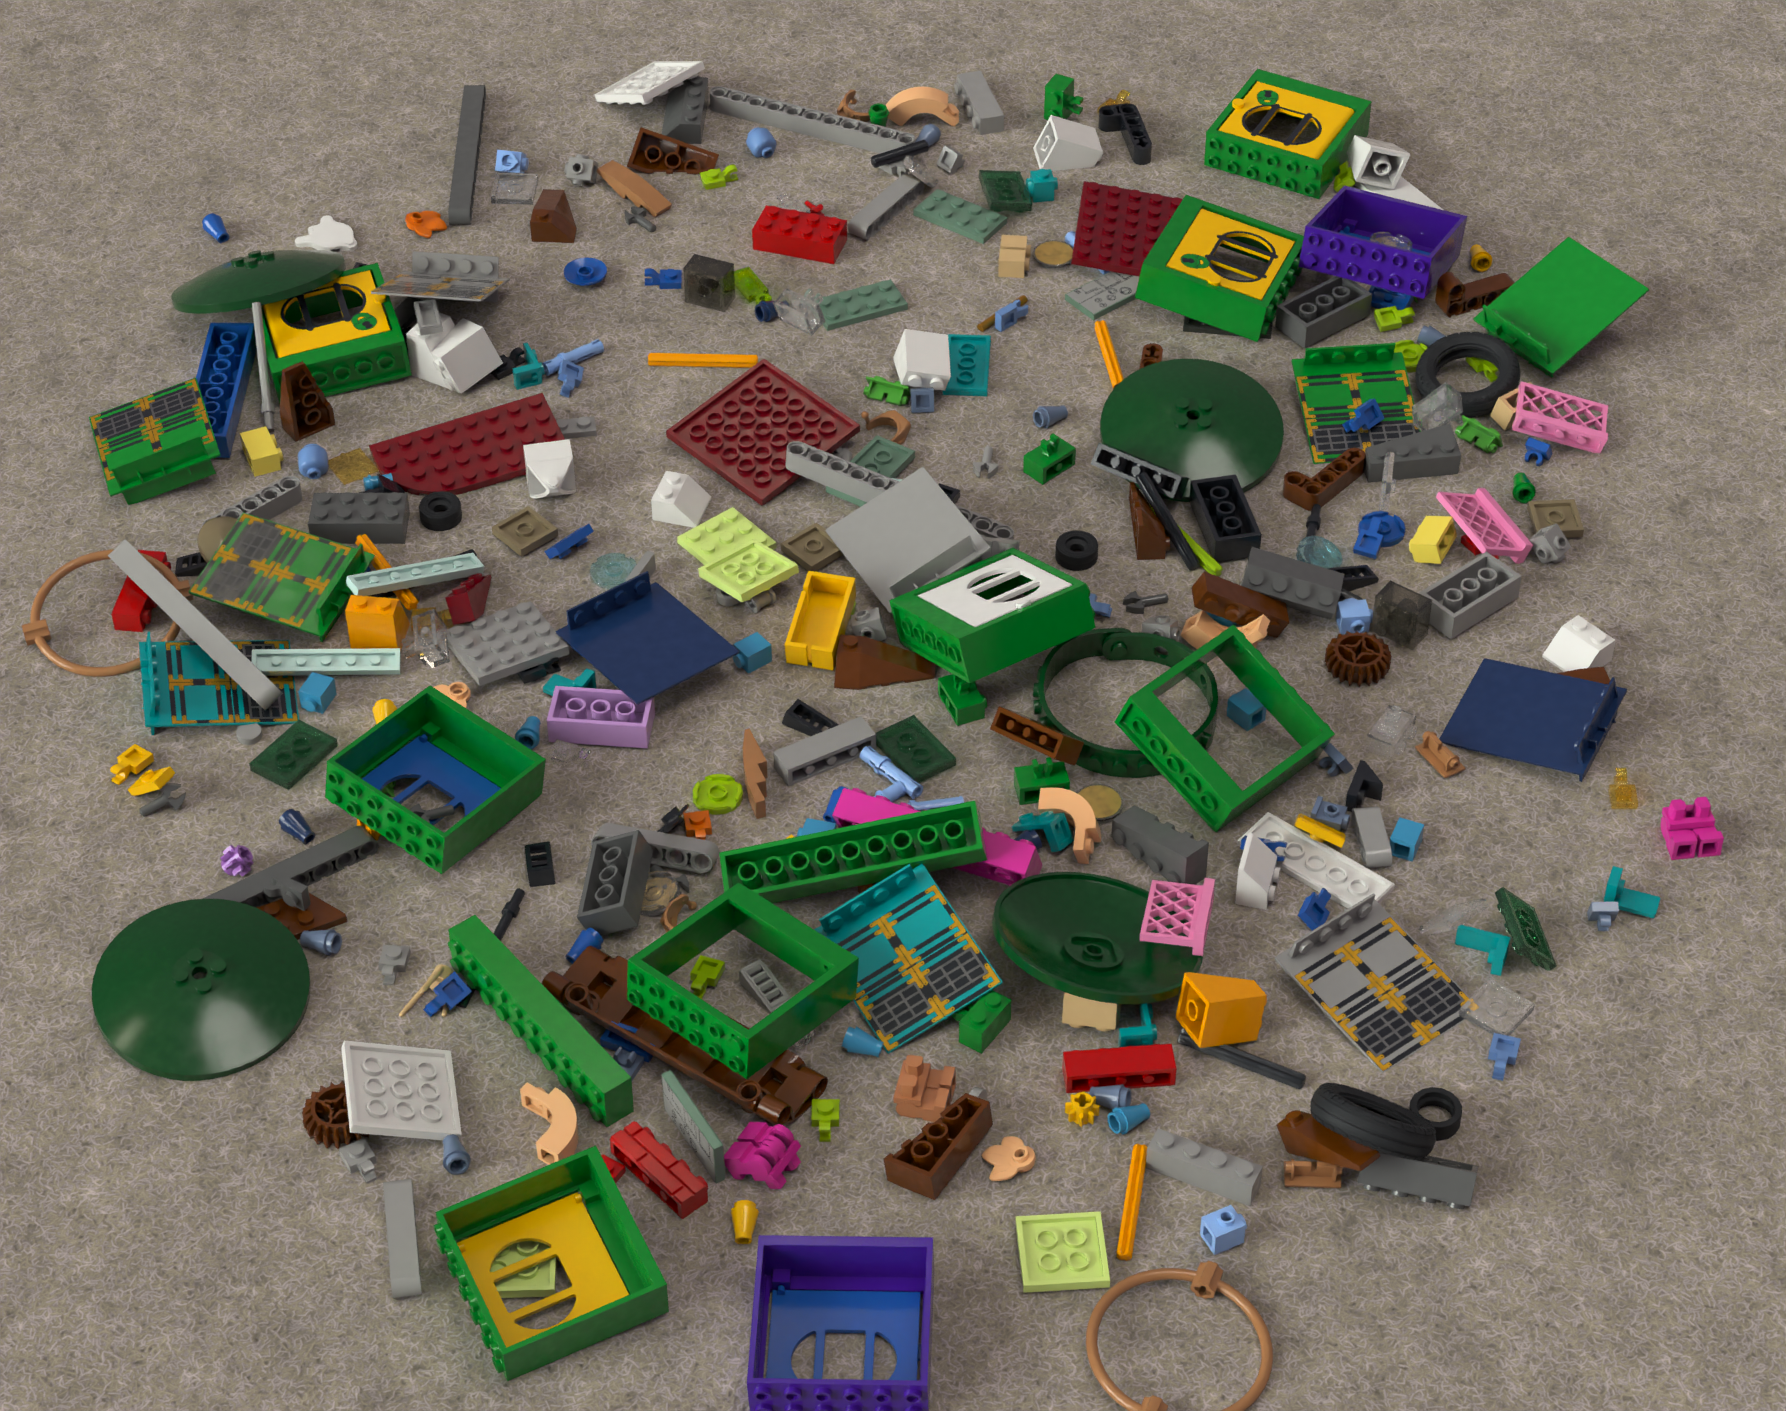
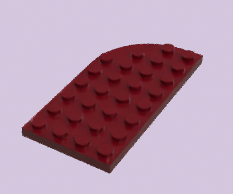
(469, 449)

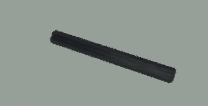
(1167, 521)
(1248, 1061)

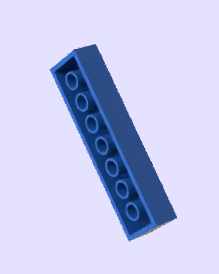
(225, 378)

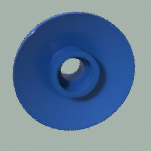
(585, 271)

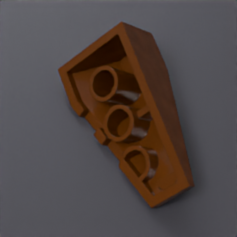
(664, 154)
(303, 404)
(1147, 528)
(1312, 1140)

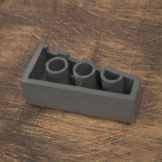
(1416, 455)
(1161, 846)

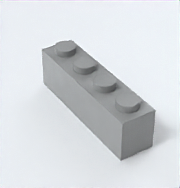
(979, 102)
(823, 751)
(1204, 1167)

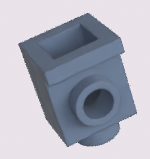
(1330, 814)

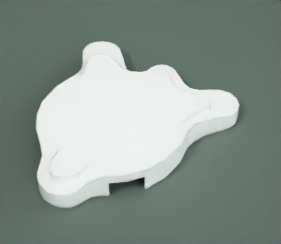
(328, 236)

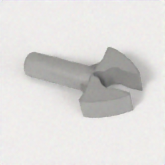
(986, 463)

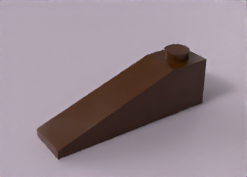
(552, 218)
(871, 662)

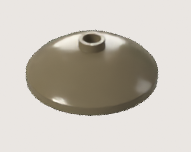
(213, 534)

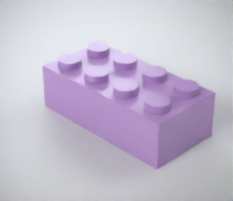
(599, 718)

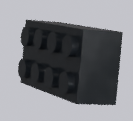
(1224, 517)

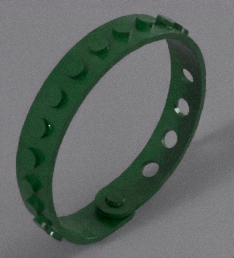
(1121, 645)

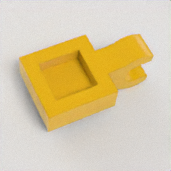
(131, 760)

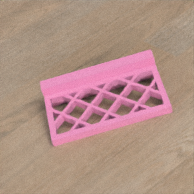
(1557, 428)
(1486, 524)
(1197, 915)

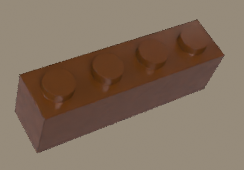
(1238, 603)
(1037, 736)

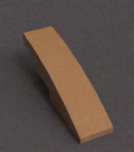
(634, 187)
(754, 774)

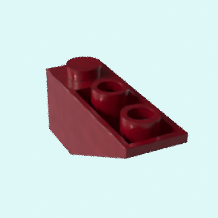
(469, 599)

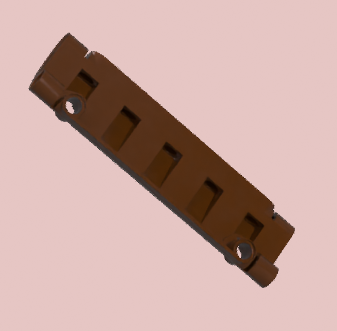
(587, 995)

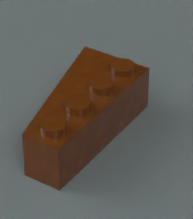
(941, 1149)

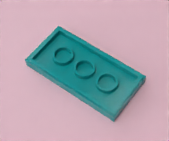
(968, 365)

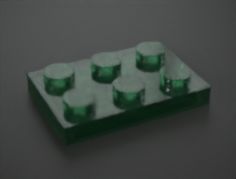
(1005, 190)
(914, 749)
(293, 754)
(1525, 929)

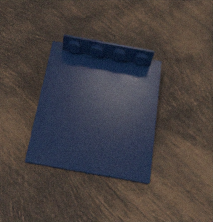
(643, 638)
(1534, 716)

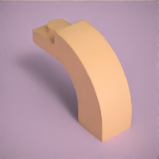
(921, 100)
(1202, 628)
(1078, 814)
(562, 1136)

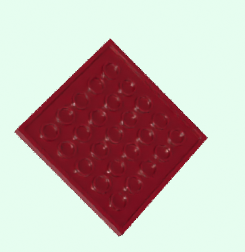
(1119, 227)
(751, 422)

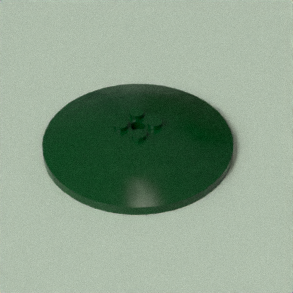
(258, 278)
(1234, 431)
(1085, 938)
(208, 1025)

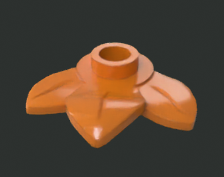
(425, 222)

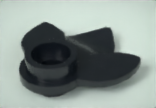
(672, 819)

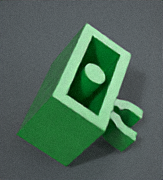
(1060, 98)
(1049, 459)
(961, 699)
(1033, 777)
(983, 1021)

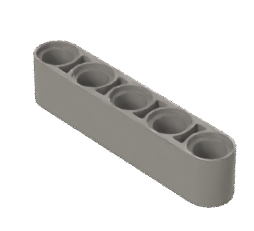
(885, 206)
(267, 501)
(667, 848)
(402, 1238)

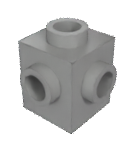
(581, 170)
(1550, 544)
(868, 624)
(1162, 626)

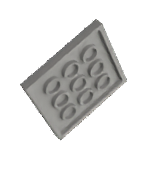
(505, 643)

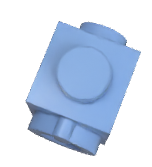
(511, 162)
(1353, 616)
(1223, 1229)

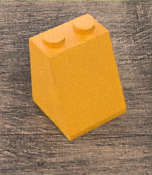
(375, 622)
(1220, 1009)

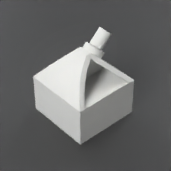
(549, 469)

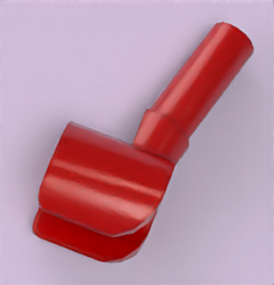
(815, 209)

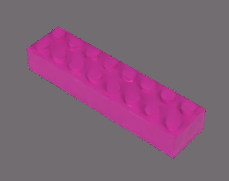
(1006, 857)

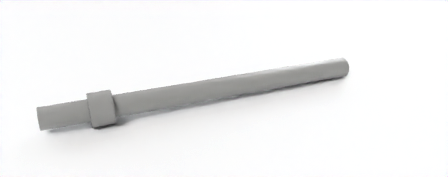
(267, 406)

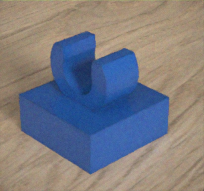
(1537, 449)

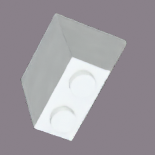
(1067, 145)
(1376, 161)
(420, 351)
(465, 356)
(923, 359)

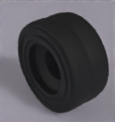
(440, 520)
(1076, 560)

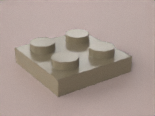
(1556, 511)
(524, 531)
(811, 548)

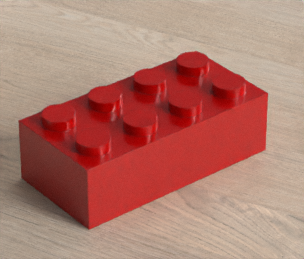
(799, 234)

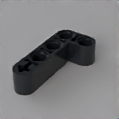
(1128, 121)

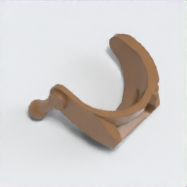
(845, 111)
(890, 418)
(670, 915)

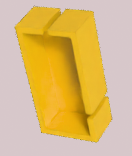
(820, 620)

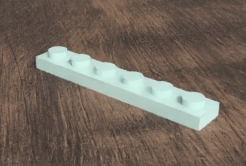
(414, 574)
(327, 661)

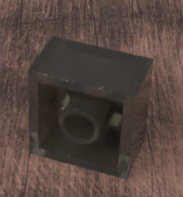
(709, 282)
(1401, 615)

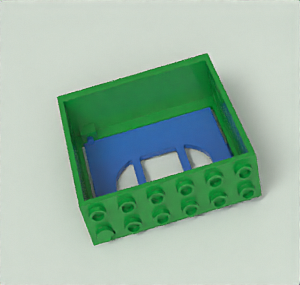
(444, 748)

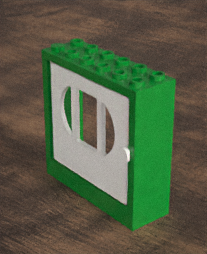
(970, 628)

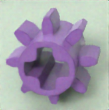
(236, 860)

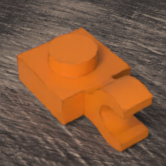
(697, 824)

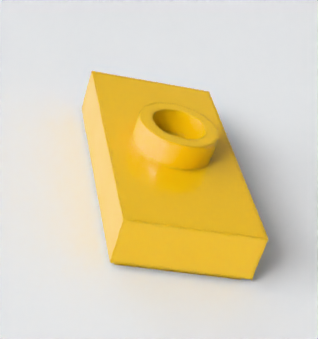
(151, 781)
(1320, 831)

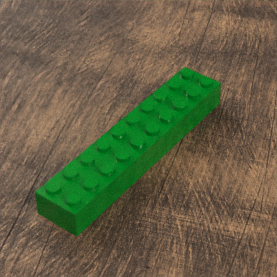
(857, 853)
(541, 1021)

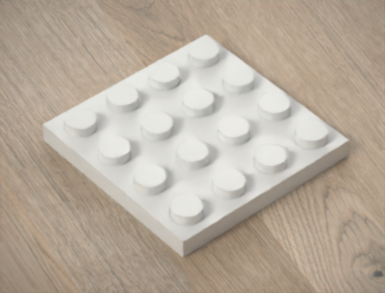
(650, 82)
(400, 1091)

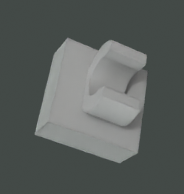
(950, 159)

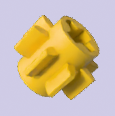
(1082, 1108)

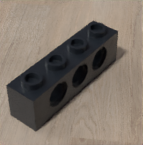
(1129, 466)

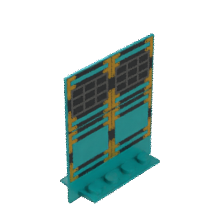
(192, 690)
(911, 954)

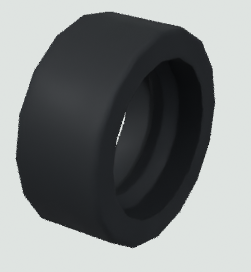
(1444, 1099)

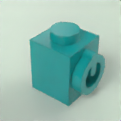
(1041, 185)

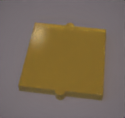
(352, 466)

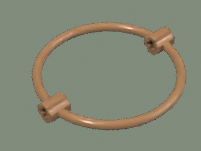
(38, 632)
(1204, 1284)

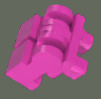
(1690, 829)
(763, 1154)

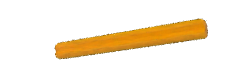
(1108, 352)
(702, 360)
(379, 562)
(1132, 1202)

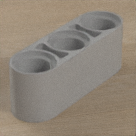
(1372, 837)

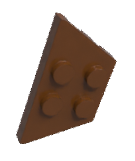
(316, 917)

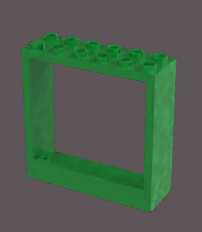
(1187, 763)
(775, 931)

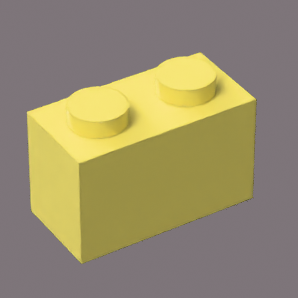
(261, 451)
(1433, 539)

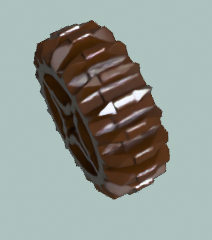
(1358, 658)
(330, 1105)

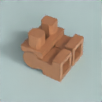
(923, 1090)

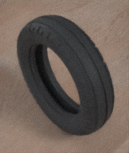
(1470, 345)
(1373, 1121)

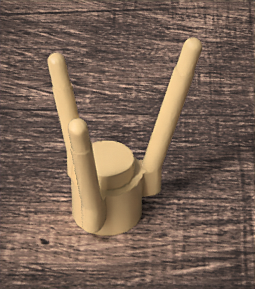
(438, 975)

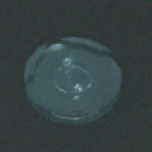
(1319, 552)
(606, 575)

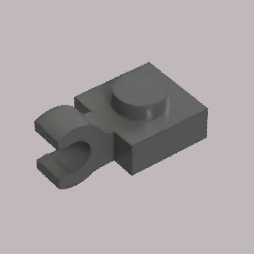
(292, 891)

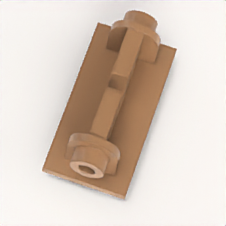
(1438, 755)
(1312, 1174)

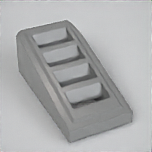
(757, 973)

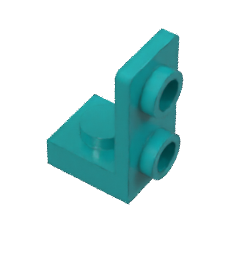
(529, 374)
(585, 680)
(1054, 826)
(1628, 899)
(1485, 941)
(1139, 1035)

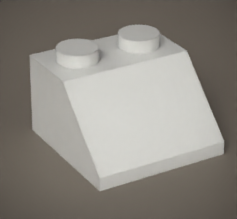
(679, 500)
(1579, 646)
(1256, 874)

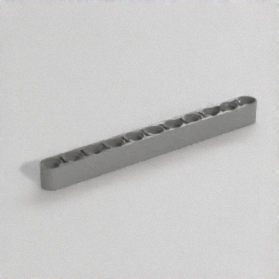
(807, 120)
(865, 483)
(195, 625)

